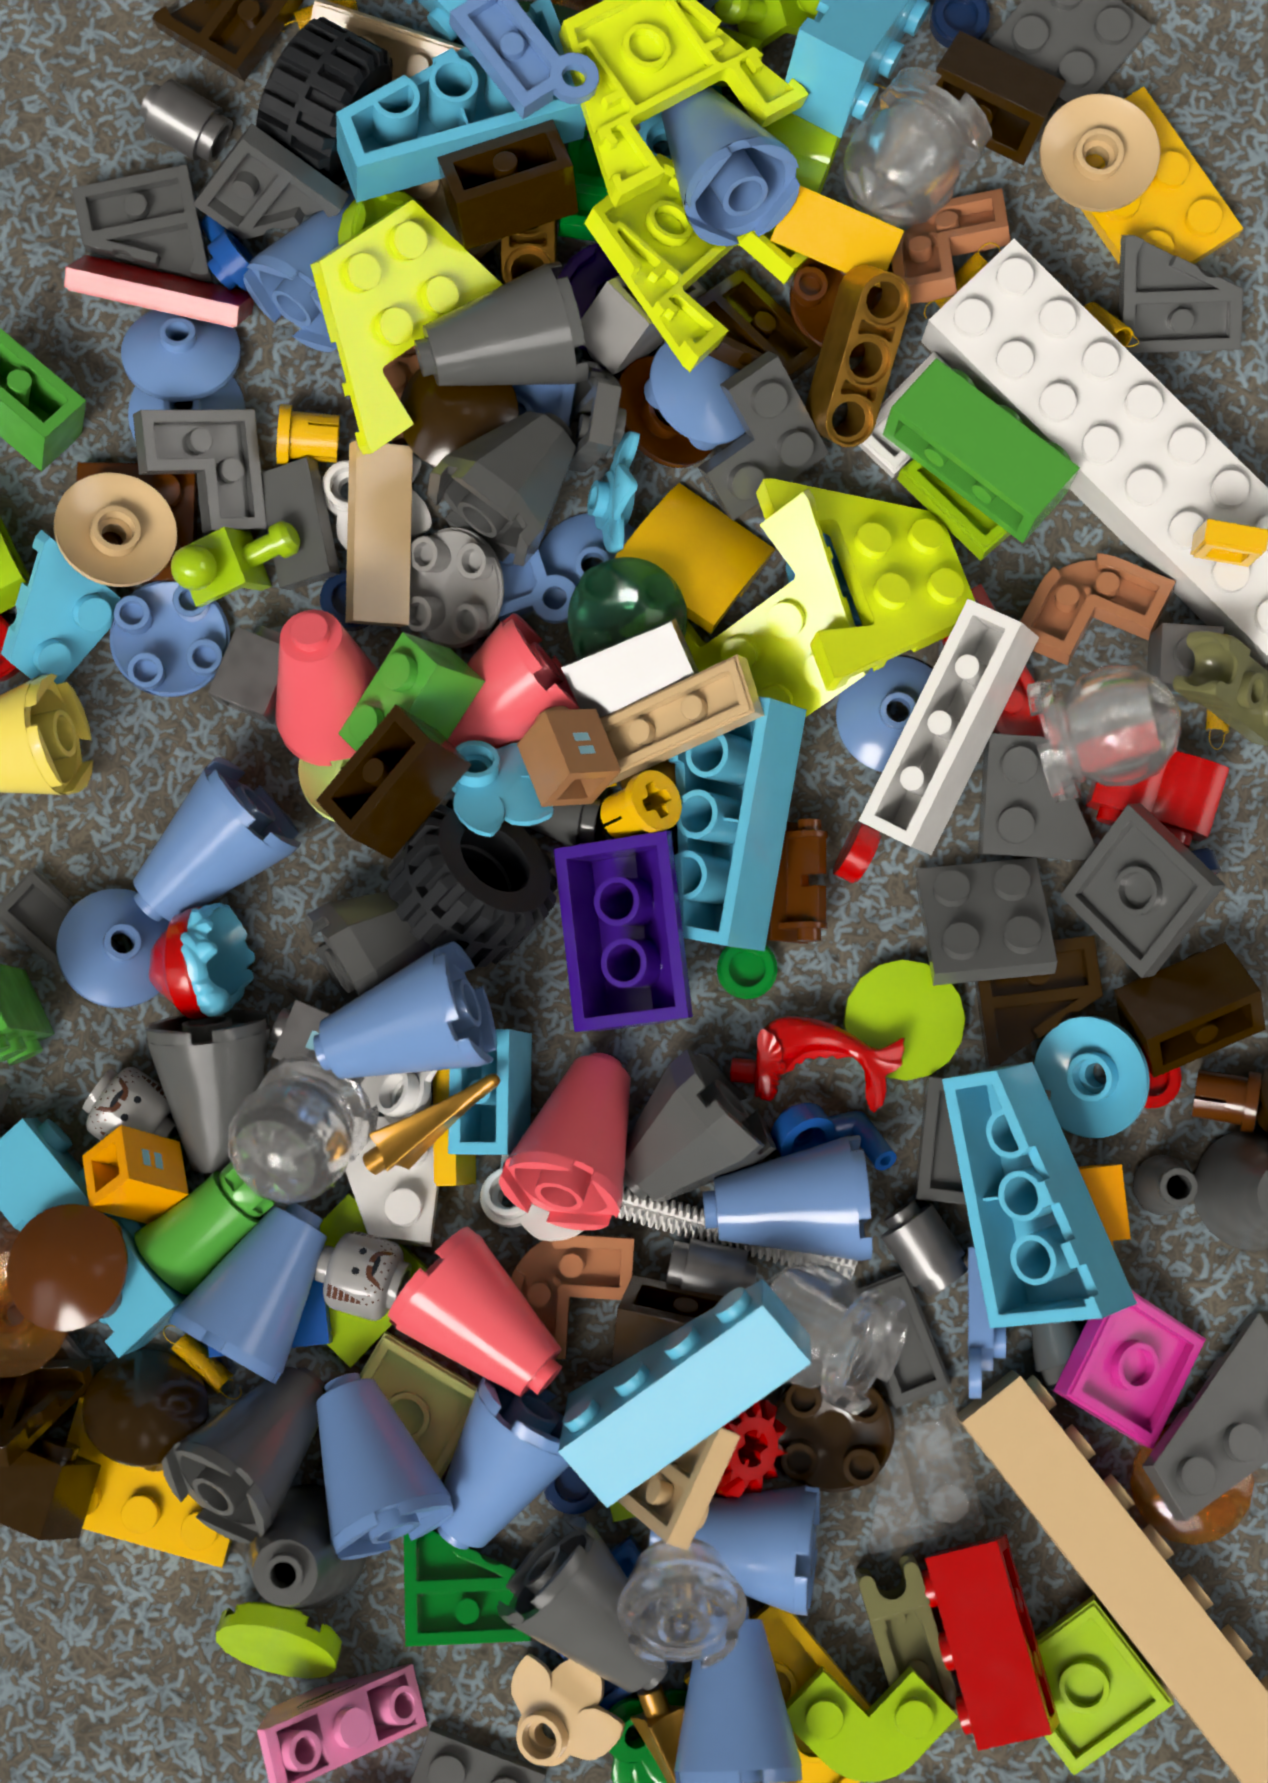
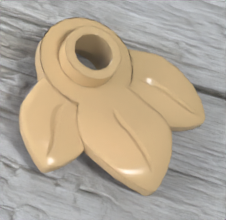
(566, 1703)

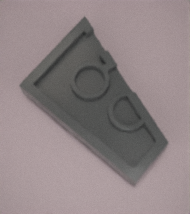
(1221, 1431)

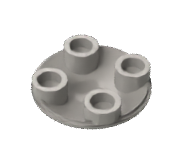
(454, 587)

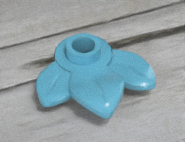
(614, 496)
(496, 790)

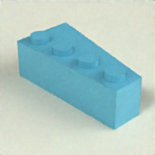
(845, 53)
(402, 128)
(735, 826)
(43, 1175)
(1028, 1205)
(680, 1390)

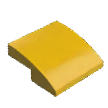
(701, 551)

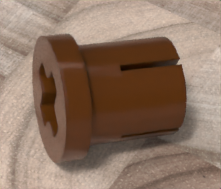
(1227, 1098)

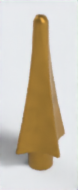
(411, 1137)
(660, 1728)

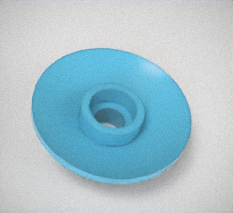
(1066, 1069)

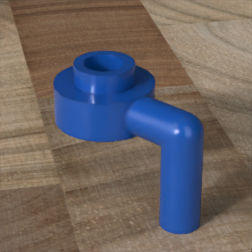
(228, 254)
(809, 1126)

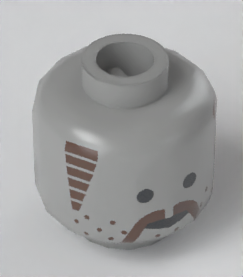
(128, 1100)
(362, 1275)

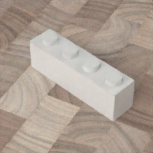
(949, 727)

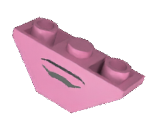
(339, 1724)

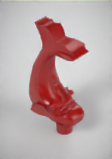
(795, 1038)

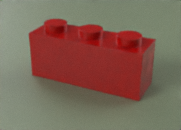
(990, 1643)

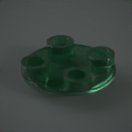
(620, 601)

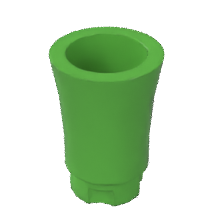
(200, 1229)

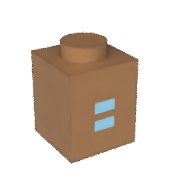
(568, 756)

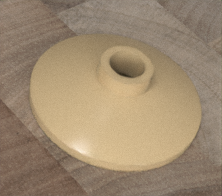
(1106, 128)
(119, 506)

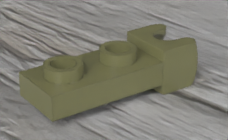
(1227, 683)
(907, 1630)

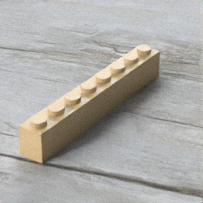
(1125, 1568)

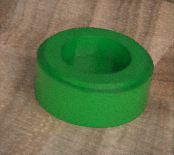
(746, 972)

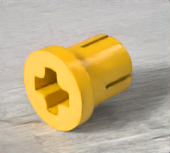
(306, 435)
(629, 804)

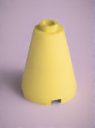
(41, 739)

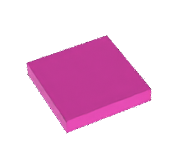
(1131, 1369)

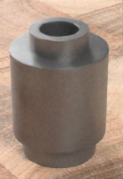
(185, 121)
(924, 1247)
(709, 1267)

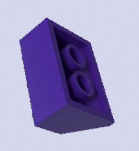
(623, 932)

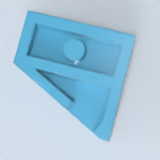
(57, 616)

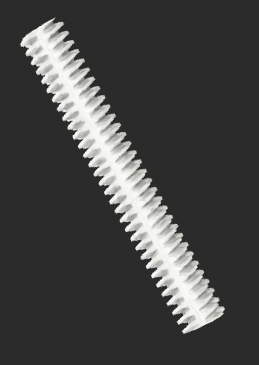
(693, 1222)

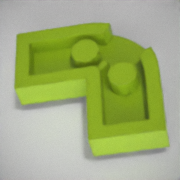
(871, 1742)

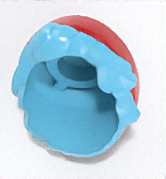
(202, 961)

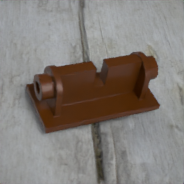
(798, 908)

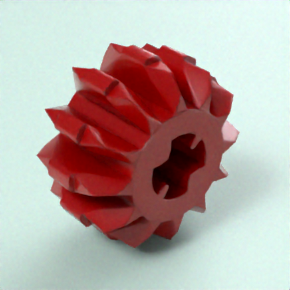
(754, 1452)

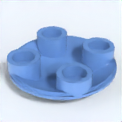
(693, 399)
(166, 640)

